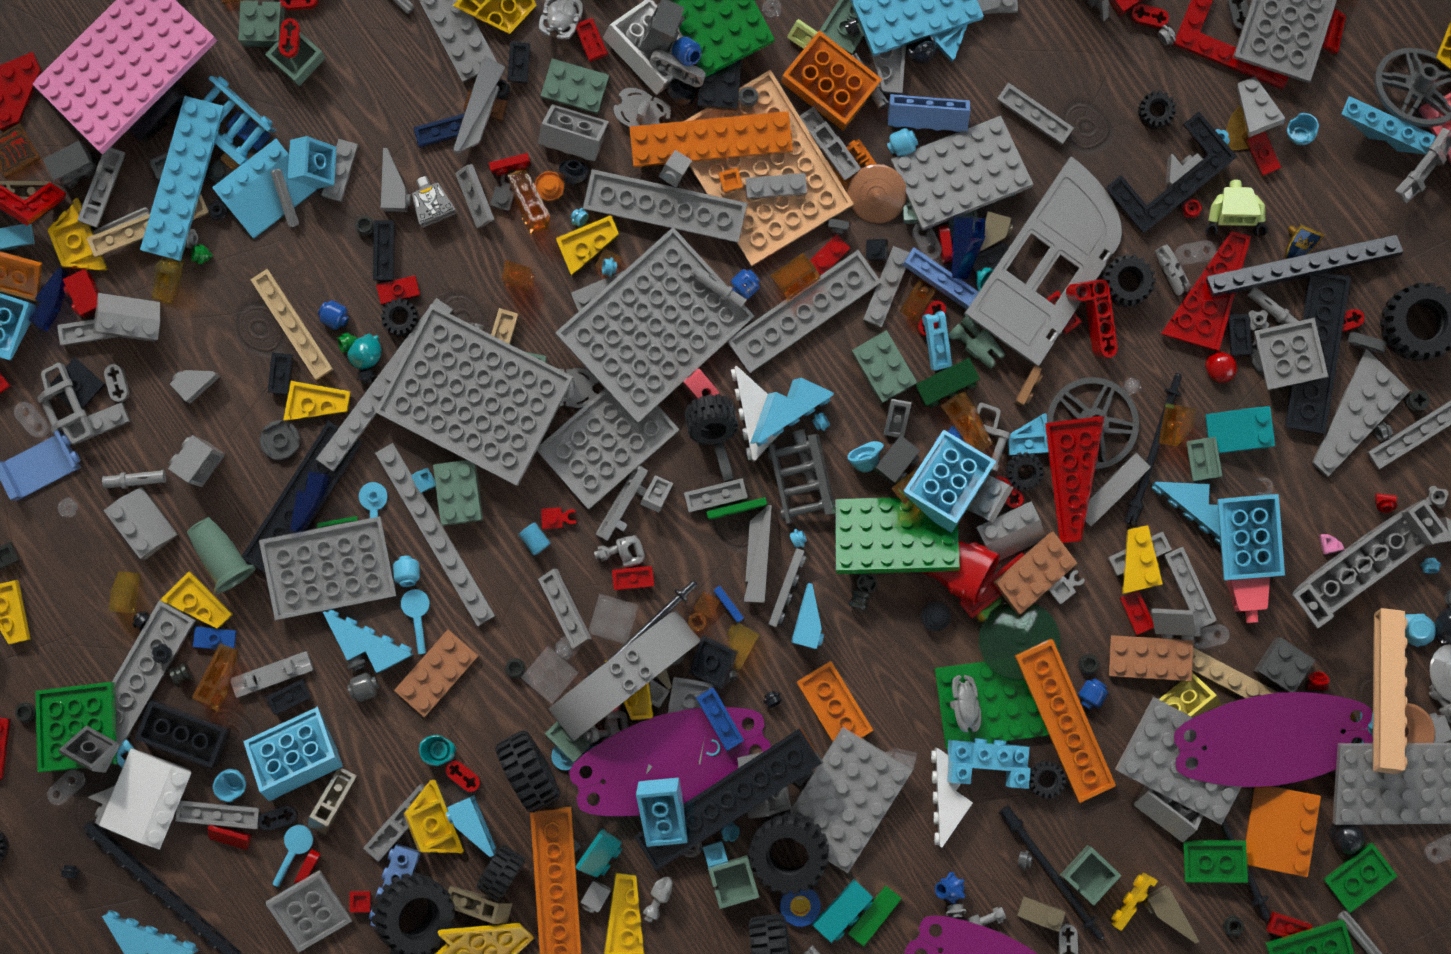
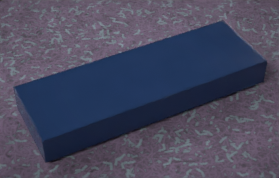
(438, 130)

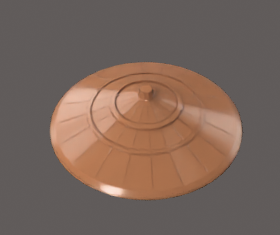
(877, 193)
(1419, 725)

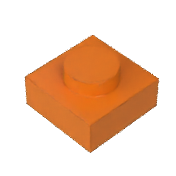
(730, 180)

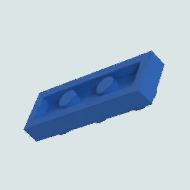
(719, 719)

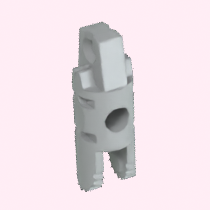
(1172, 270)

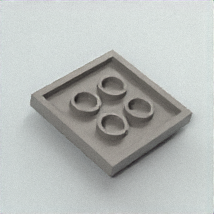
(1290, 354)
(309, 911)

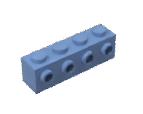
(928, 113)
(402, 861)

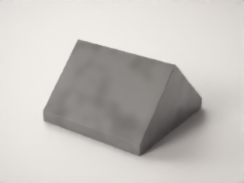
(91, 749)

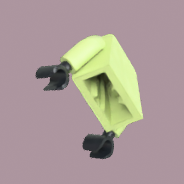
(1238, 207)

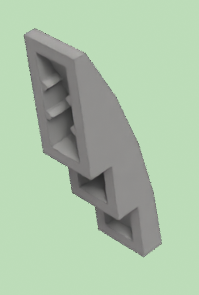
(830, 144)
(1115, 487)
(391, 830)

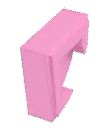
(1330, 544)

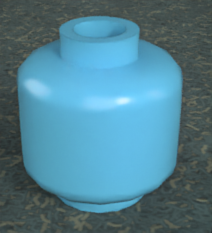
(902, 142)
(406, 571)

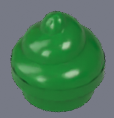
(200, 254)
(345, 342)

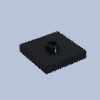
(85, 383)
(713, 662)

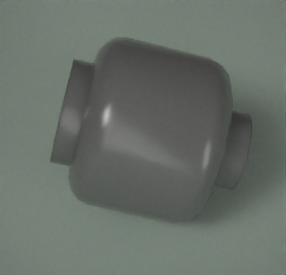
(363, 687)

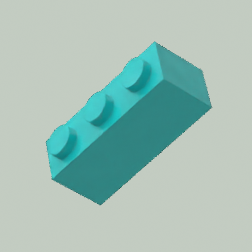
(843, 911)

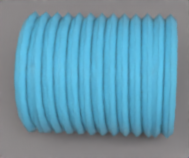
(534, 539)

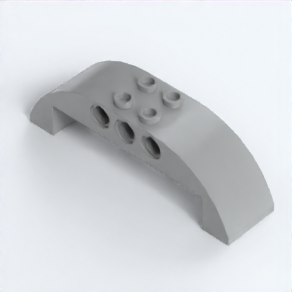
(1368, 561)
(624, 674)

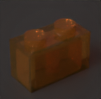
(795, 276)

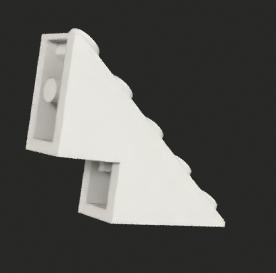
(752, 403)
(950, 803)

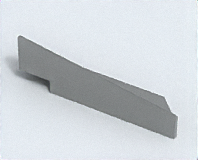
(479, 105)
(757, 556)

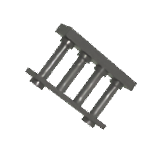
(816, 465)

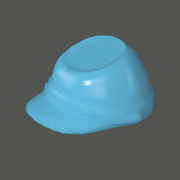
(866, 456)
(1419, 629)

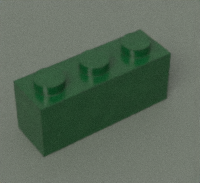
(947, 383)

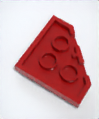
(17, 88)

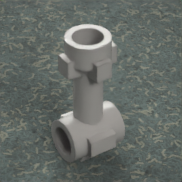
(998, 914)

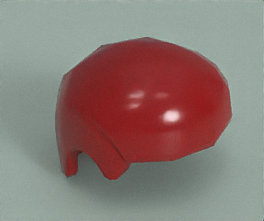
(1221, 367)

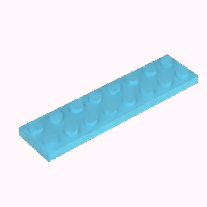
(182, 178)

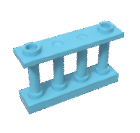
(224, 140)

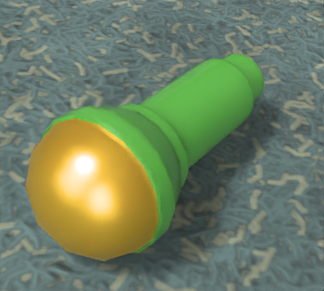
(985, 612)

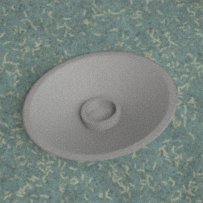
(1441, 671)

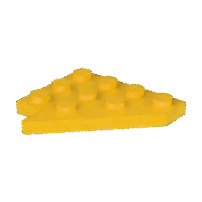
(485, 939)

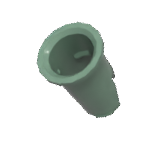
(219, 555)

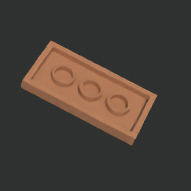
(1035, 573)
(1151, 658)
(436, 673)

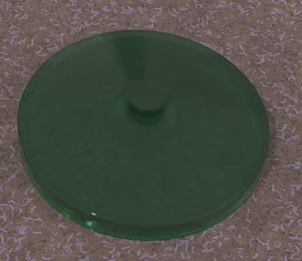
(1010, 633)

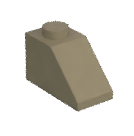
(996, 230)
(1041, 913)

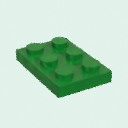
(1215, 861)
(1360, 877)

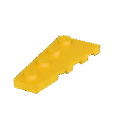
(624, 920)

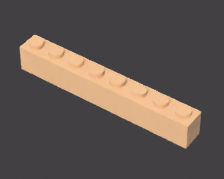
(1389, 691)

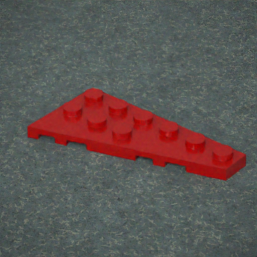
(1203, 317)
(1073, 459)

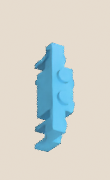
(984, 755)

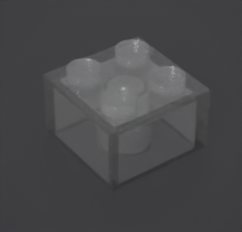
(613, 619)
(550, 675)

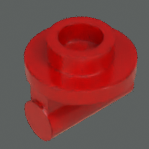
(1385, 502)
(1318, 681)

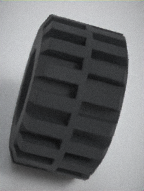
(1142, 272)
(711, 419)
(500, 873)

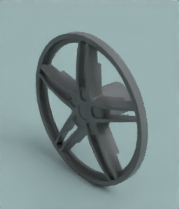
(1419, 84)
(1095, 412)

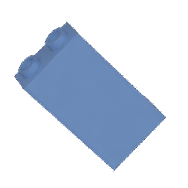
(38, 466)

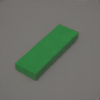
(737, 508)
(874, 915)

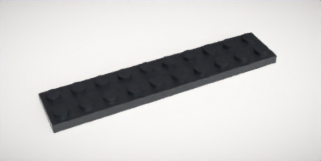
(738, 794)

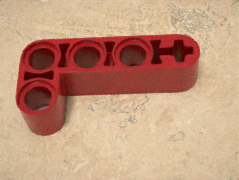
(1096, 319)

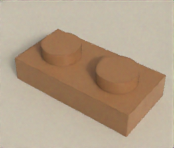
(1033, 379)

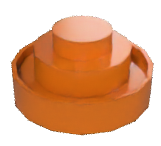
(549, 186)

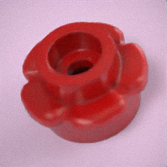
(1196, 208)

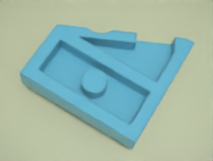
(949, 41)
(1029, 438)

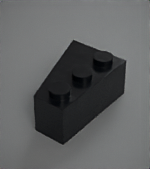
(156, 116)

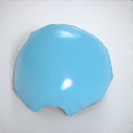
(1303, 129)
(229, 785)

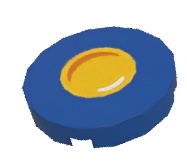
(800, 908)

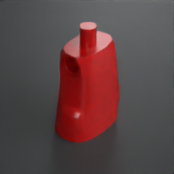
(975, 573)

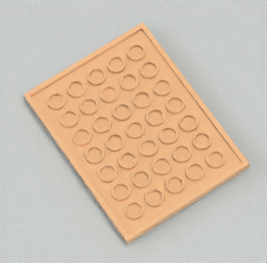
(780, 220)

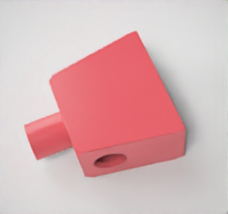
(697, 382)
(1249, 596)

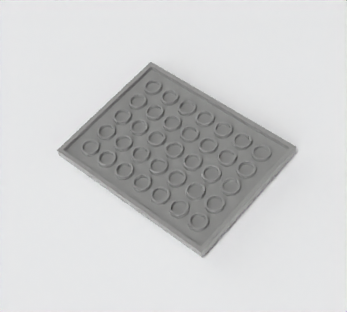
(652, 326)
(474, 394)

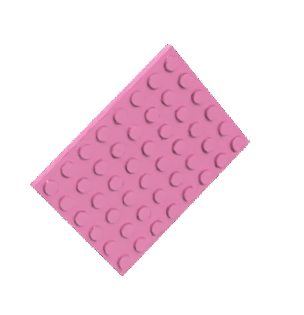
(123, 66)

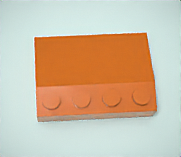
(830, 80)
(1282, 829)

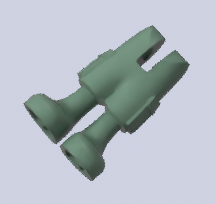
(980, 345)

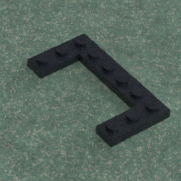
(1148, 215)

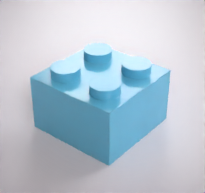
(312, 162)

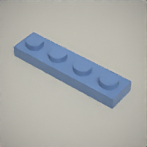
(940, 278)

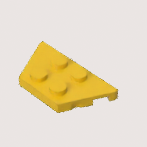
(71, 242)
(429, 822)

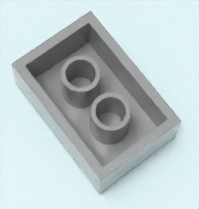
(196, 460)

